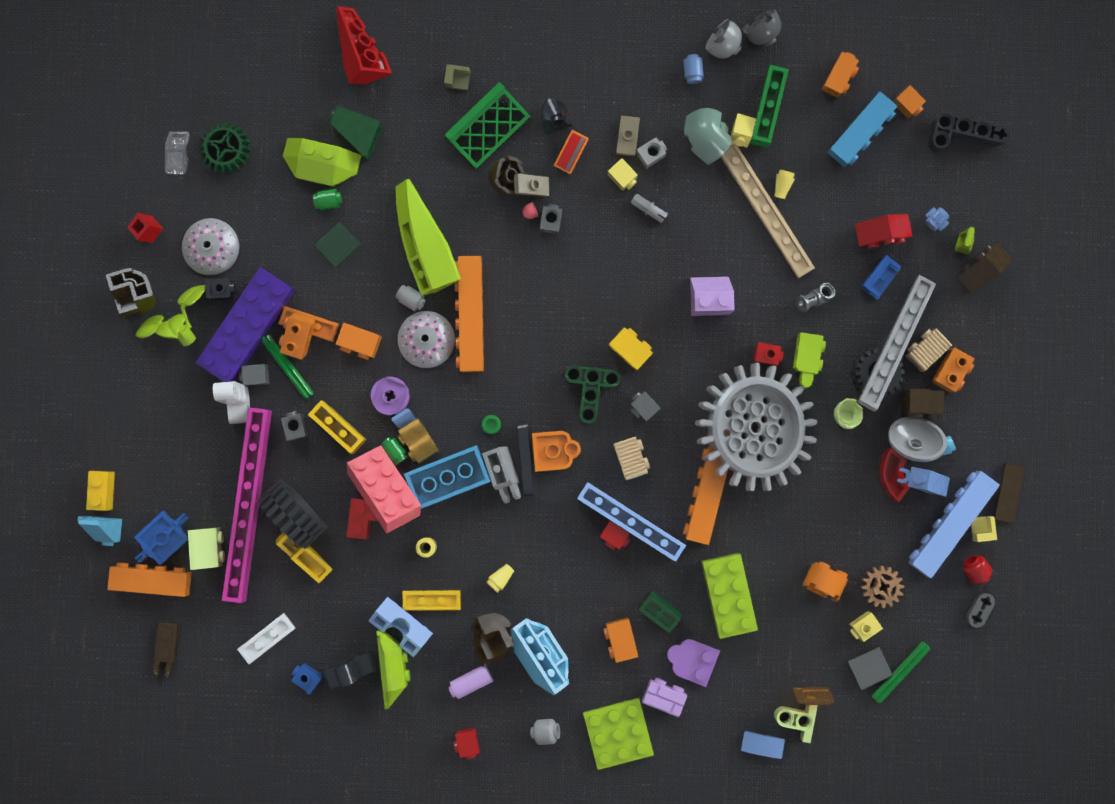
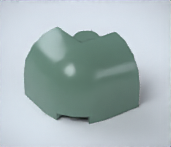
(707, 134)

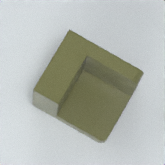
(457, 77)

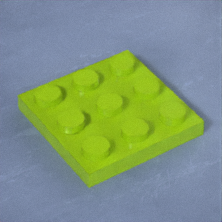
(618, 733)

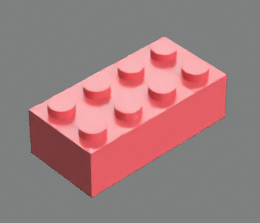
(383, 489)

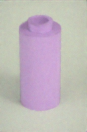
(470, 682)

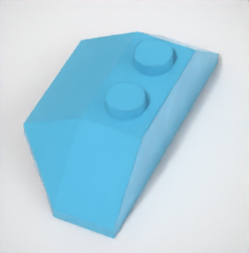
(540, 655)

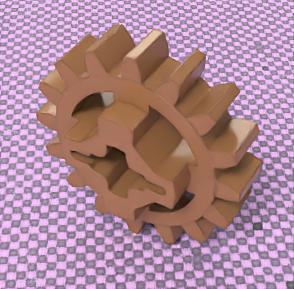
(874, 589)

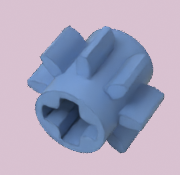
(937, 219)

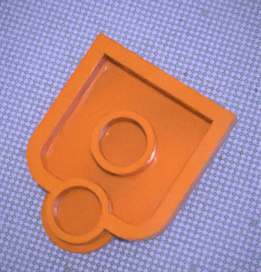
(553, 450)

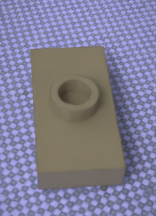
(628, 135)
(531, 185)

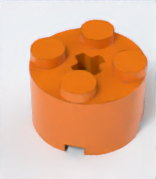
(825, 581)

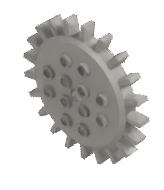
(780, 405)

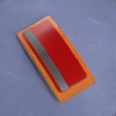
(571, 151)

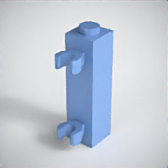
(926, 481)

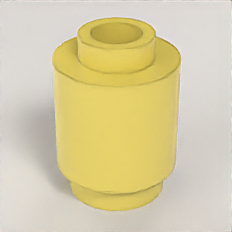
(420, 547)

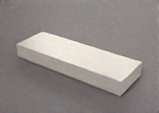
(266, 638)

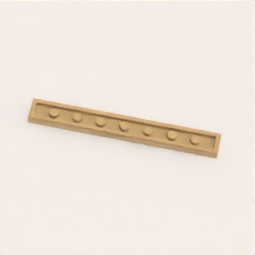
(767, 211)

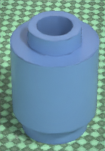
(693, 69)

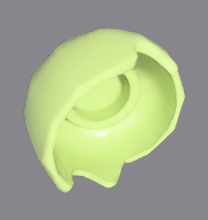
(848, 413)

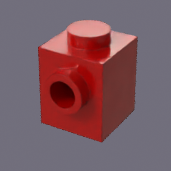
(144, 228)
(768, 354)
(615, 536)
(467, 743)

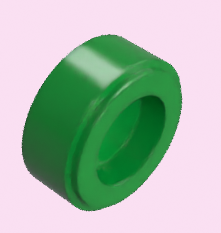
(491, 424)

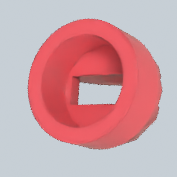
(530, 211)

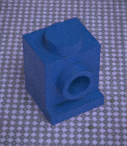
(313, 678)

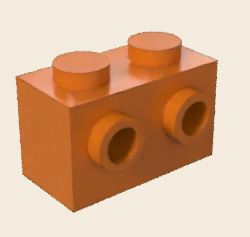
(297, 335)
(953, 370)

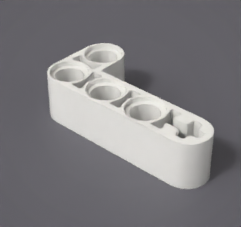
(236, 398)

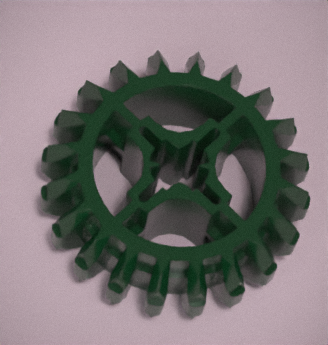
(222, 155)

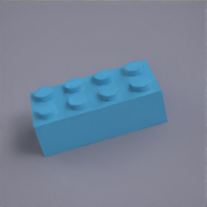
(448, 477)

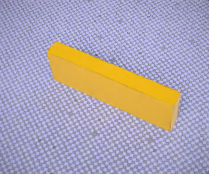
(432, 600)

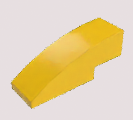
(306, 558)

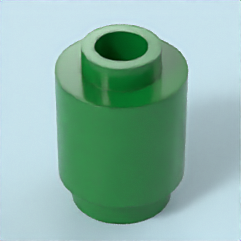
(327, 199)
(394, 450)

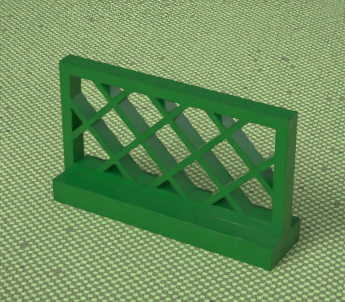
(473, 116)

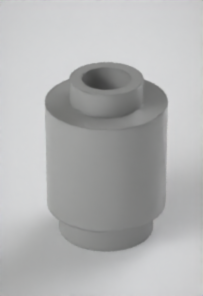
(410, 298)

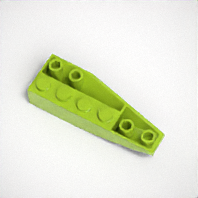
(423, 242)

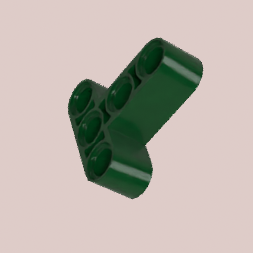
(591, 386)

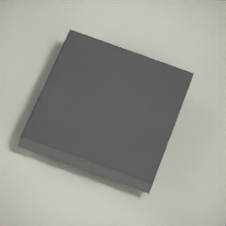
(869, 668)

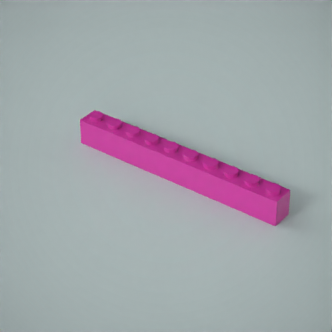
(247, 505)

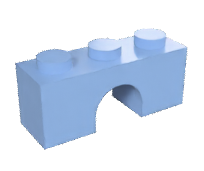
(413, 632)

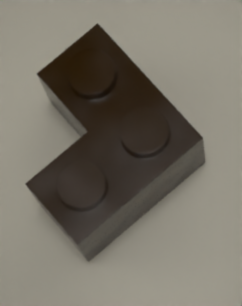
(986, 267)
(922, 401)

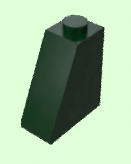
(356, 129)

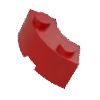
(889, 474)

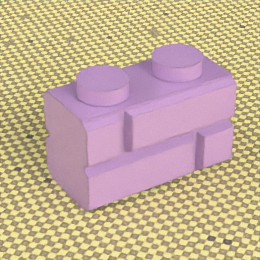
(664, 697)

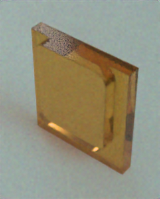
(813, 696)

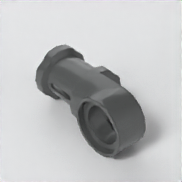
(809, 300)

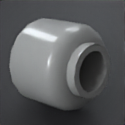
(545, 731)

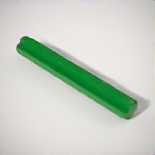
(287, 366)
(901, 672)

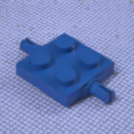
(161, 538)

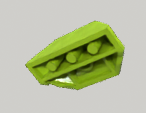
(320, 161)
(392, 667)

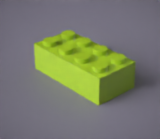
(729, 595)

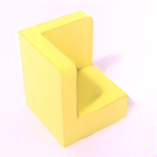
(983, 529)

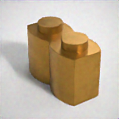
(418, 441)

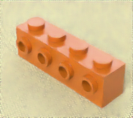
(149, 581)

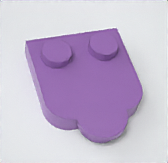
(693, 660)

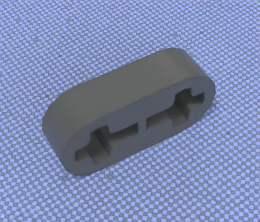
(976, 607)

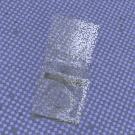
(175, 152)

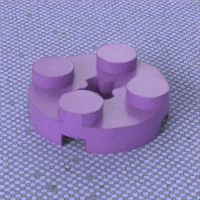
(387, 385)

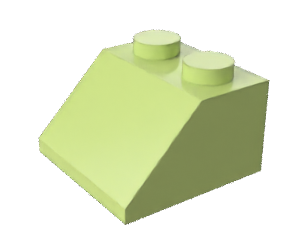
(205, 548)

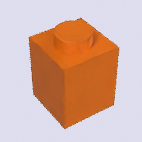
(909, 102)

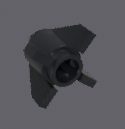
(555, 114)

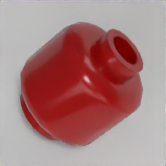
(977, 569)

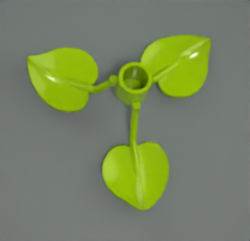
(173, 327)

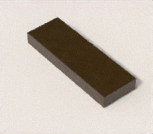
(1009, 492)

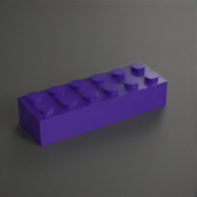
(245, 326)

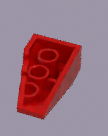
(360, 56)

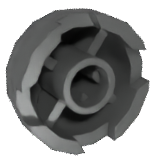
(764, 28)

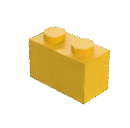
(630, 348)
(100, 490)

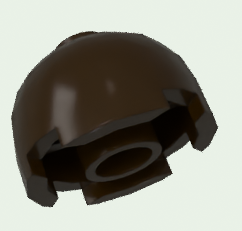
(502, 174)

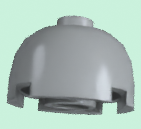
(725, 41)

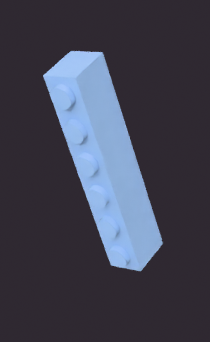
(631, 521)
(953, 523)

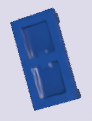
(880, 277)

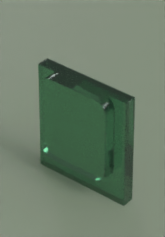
(337, 244)

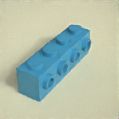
(862, 129)

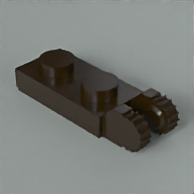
(165, 647)

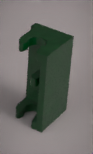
(660, 611)

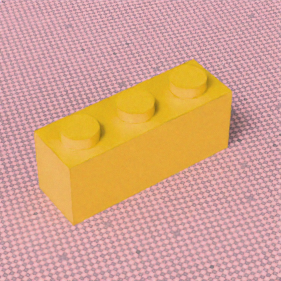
(337, 427)

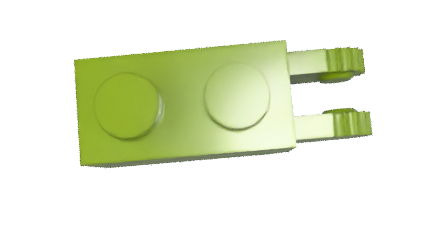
(807, 357)

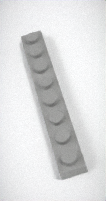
(896, 343)

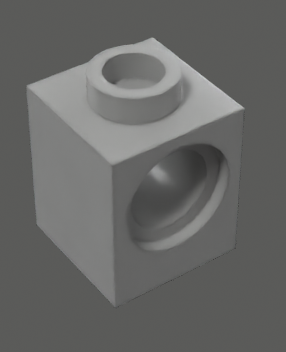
(648, 160)

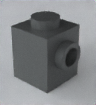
(644, 406)

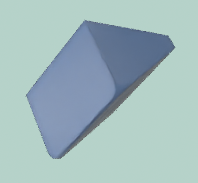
(403, 418)

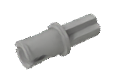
(648, 207)

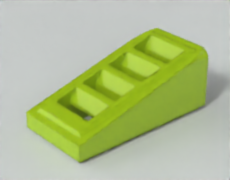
(965, 241)

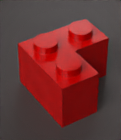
(885, 230)
(359, 519)

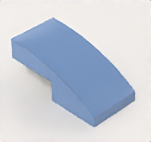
(763, 745)

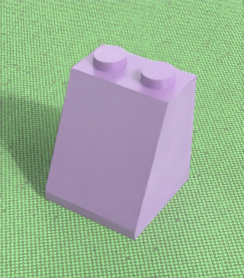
(711, 296)

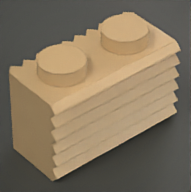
(928, 349)
(631, 458)

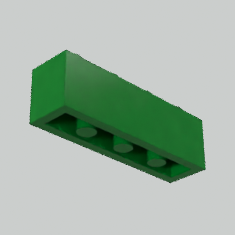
(769, 106)

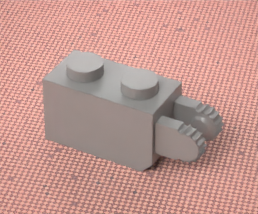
(502, 472)

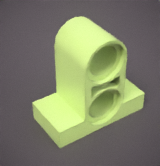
(792, 721)

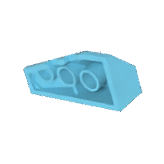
(102, 529)

